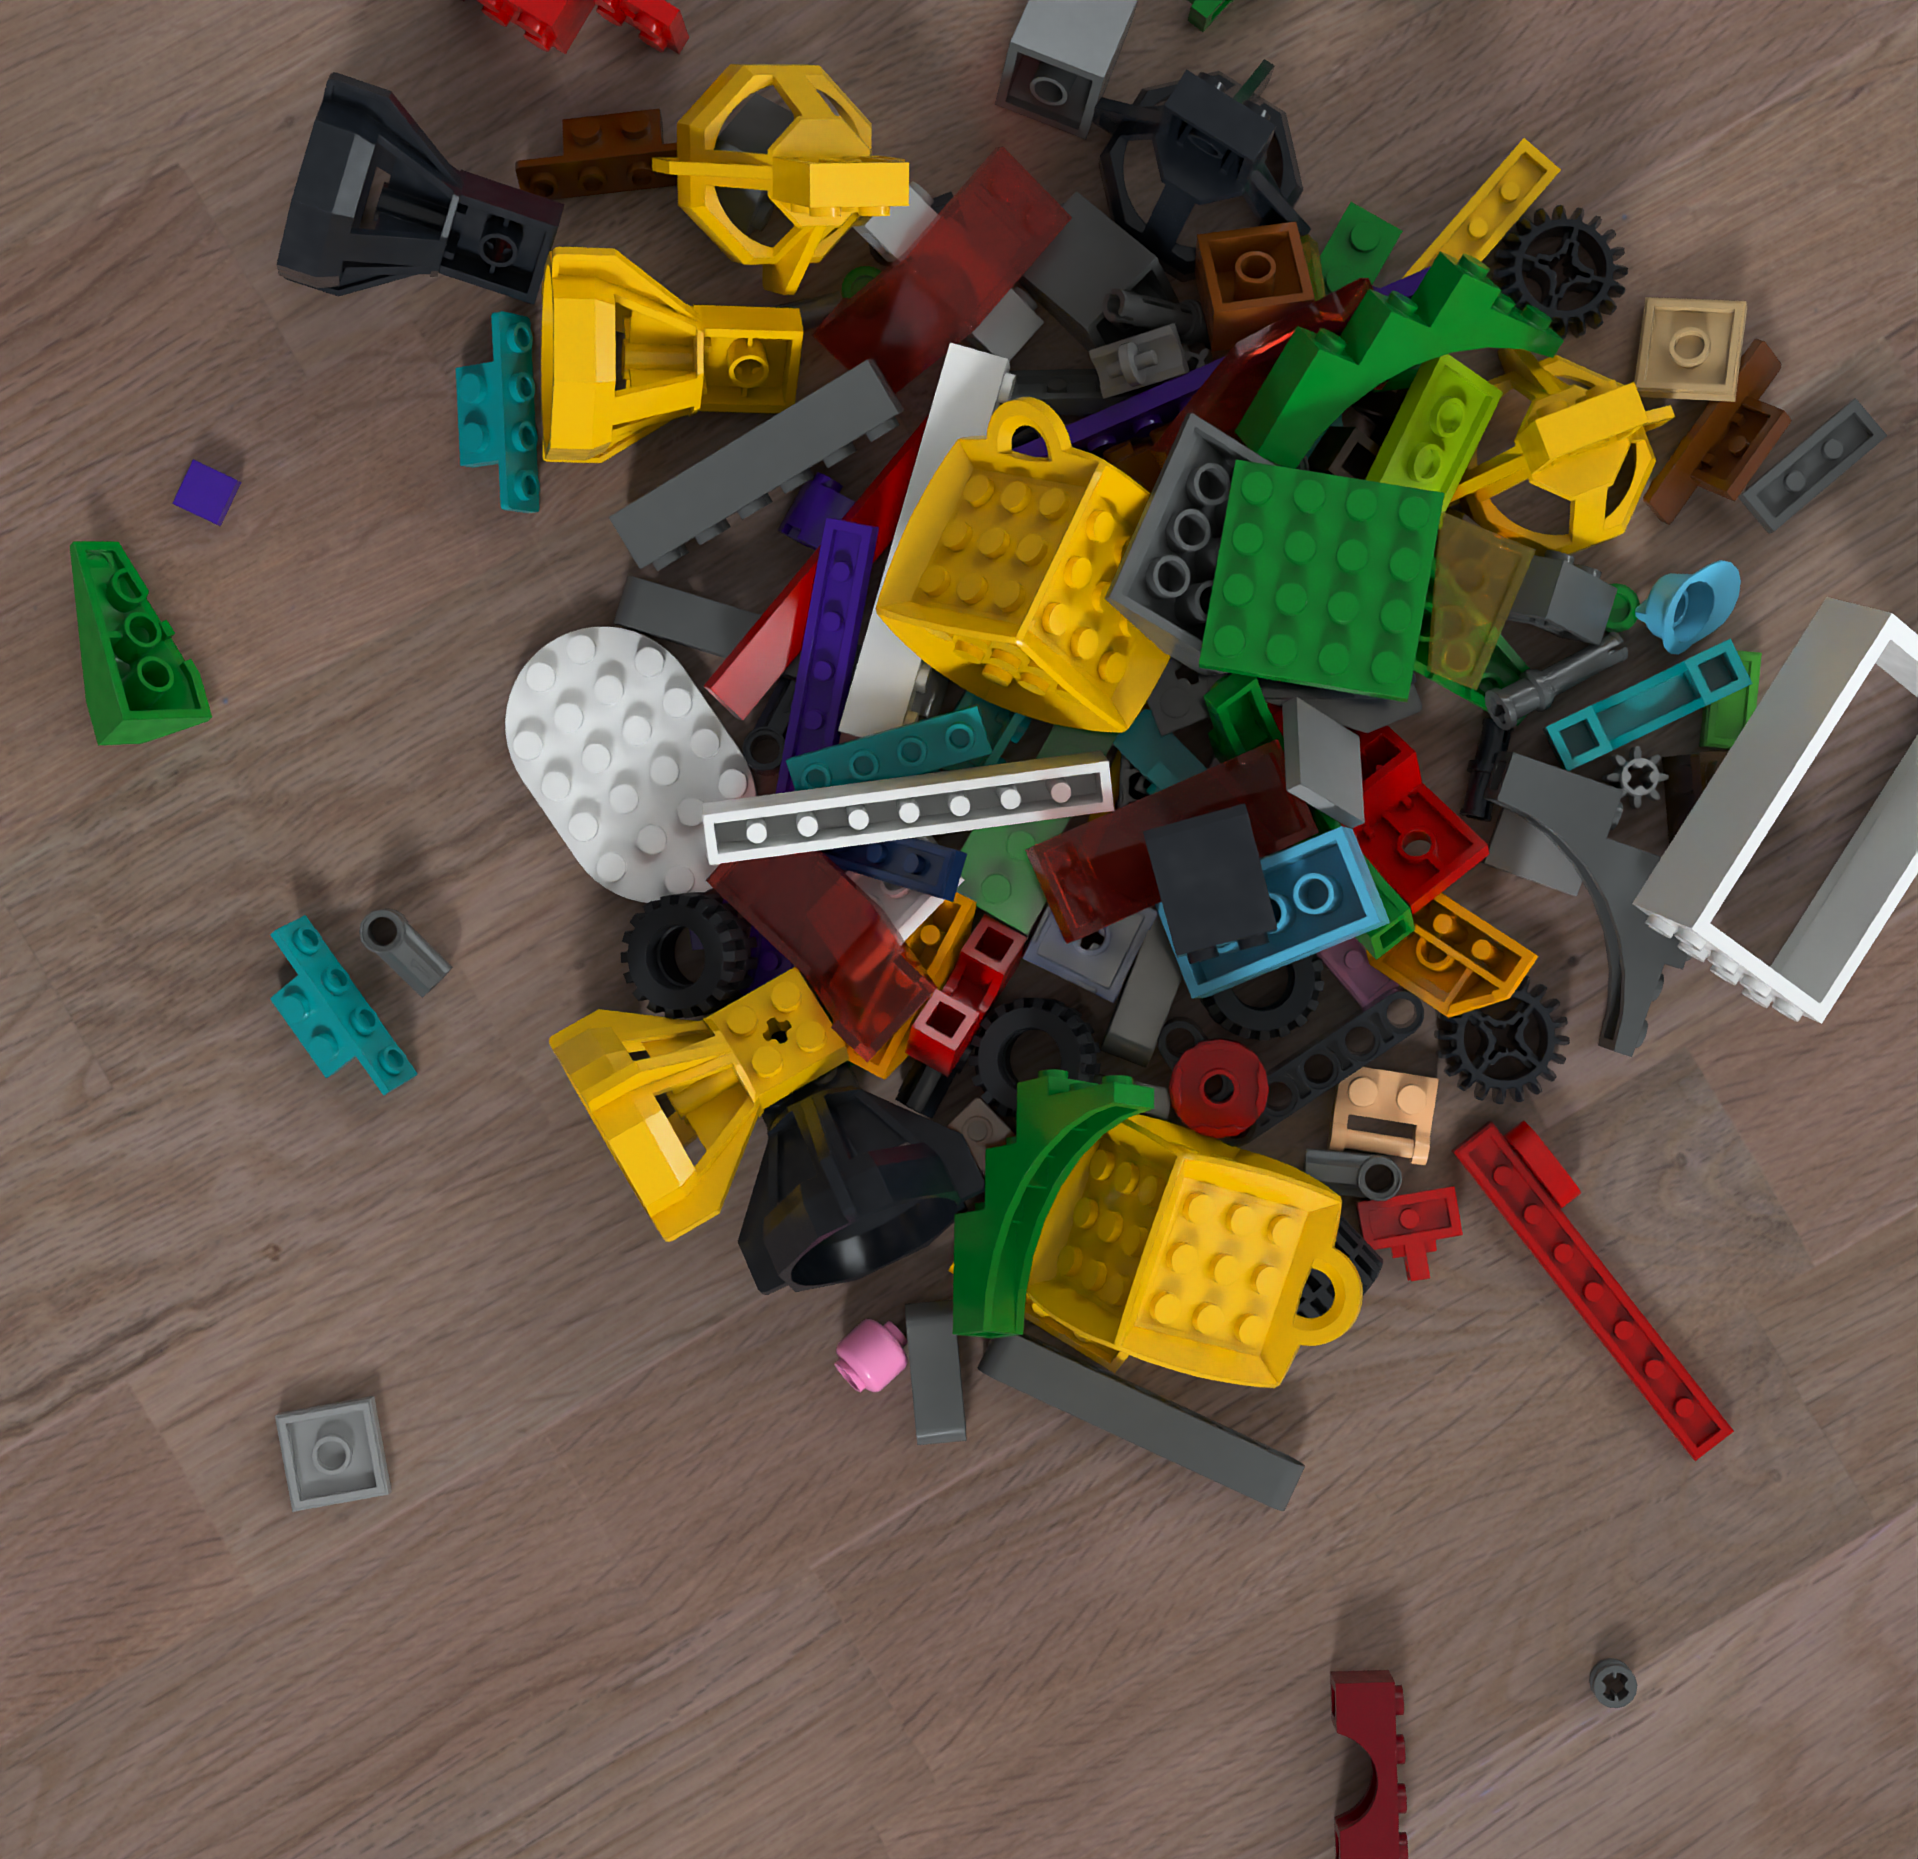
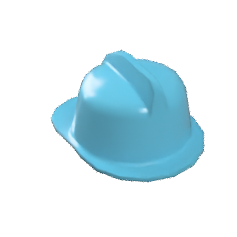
(1690, 605)

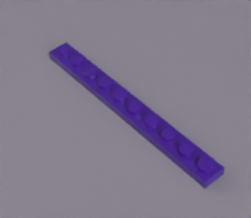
(1160, 404)
(823, 672)

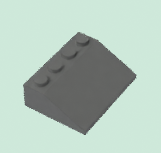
(1176, 544)

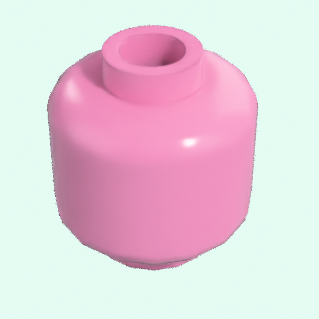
(871, 1355)

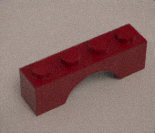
(1366, 1711)

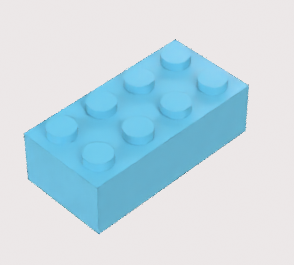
(1318, 900)

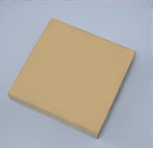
(1690, 349)

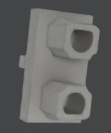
(1139, 360)

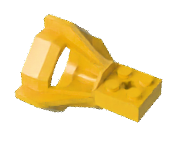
(813, 172)
(671, 356)
(1568, 446)
(716, 1079)

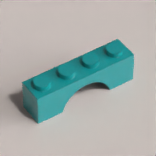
(1647, 705)

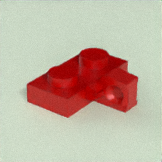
(1411, 1225)

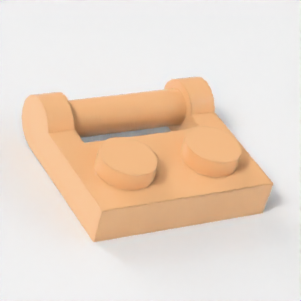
(1385, 1097)

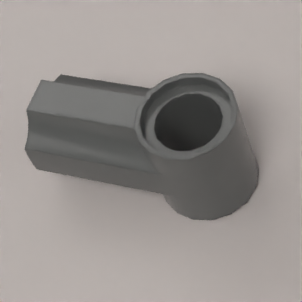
(408, 954)
(1346, 1172)

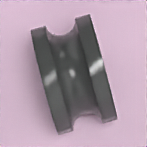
(1613, 1666)

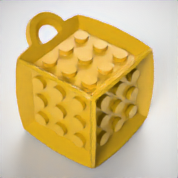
(1012, 574)
(1192, 1254)

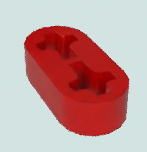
(1542, 1164)

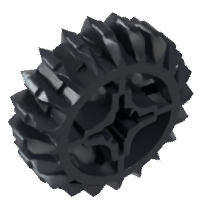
(1578, 276)
(1535, 1064)

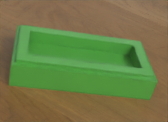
(1728, 716)

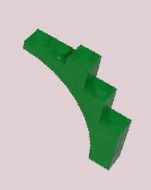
(1327, 373)
(1244, 723)
(998, 1240)

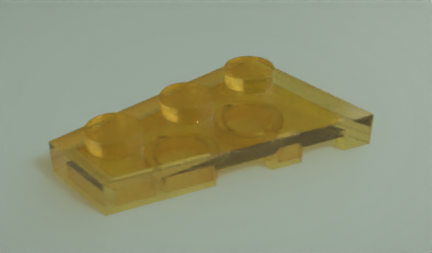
(1472, 597)

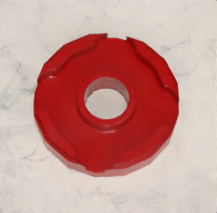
(1223, 1117)

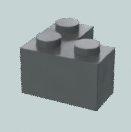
(751, 131)
(1564, 598)

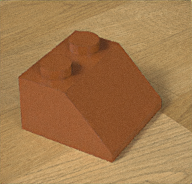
(1250, 280)

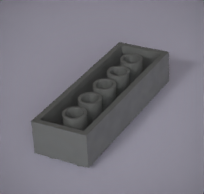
(756, 464)

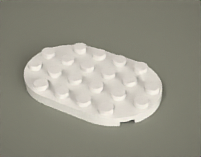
(623, 759)

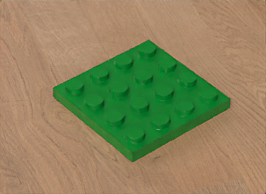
(1321, 580)

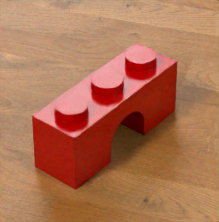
(974, 986)

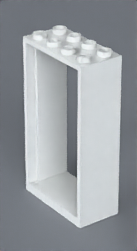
(1751, 793)

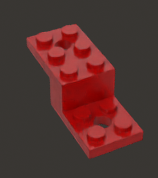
(559, 21)
(1403, 811)

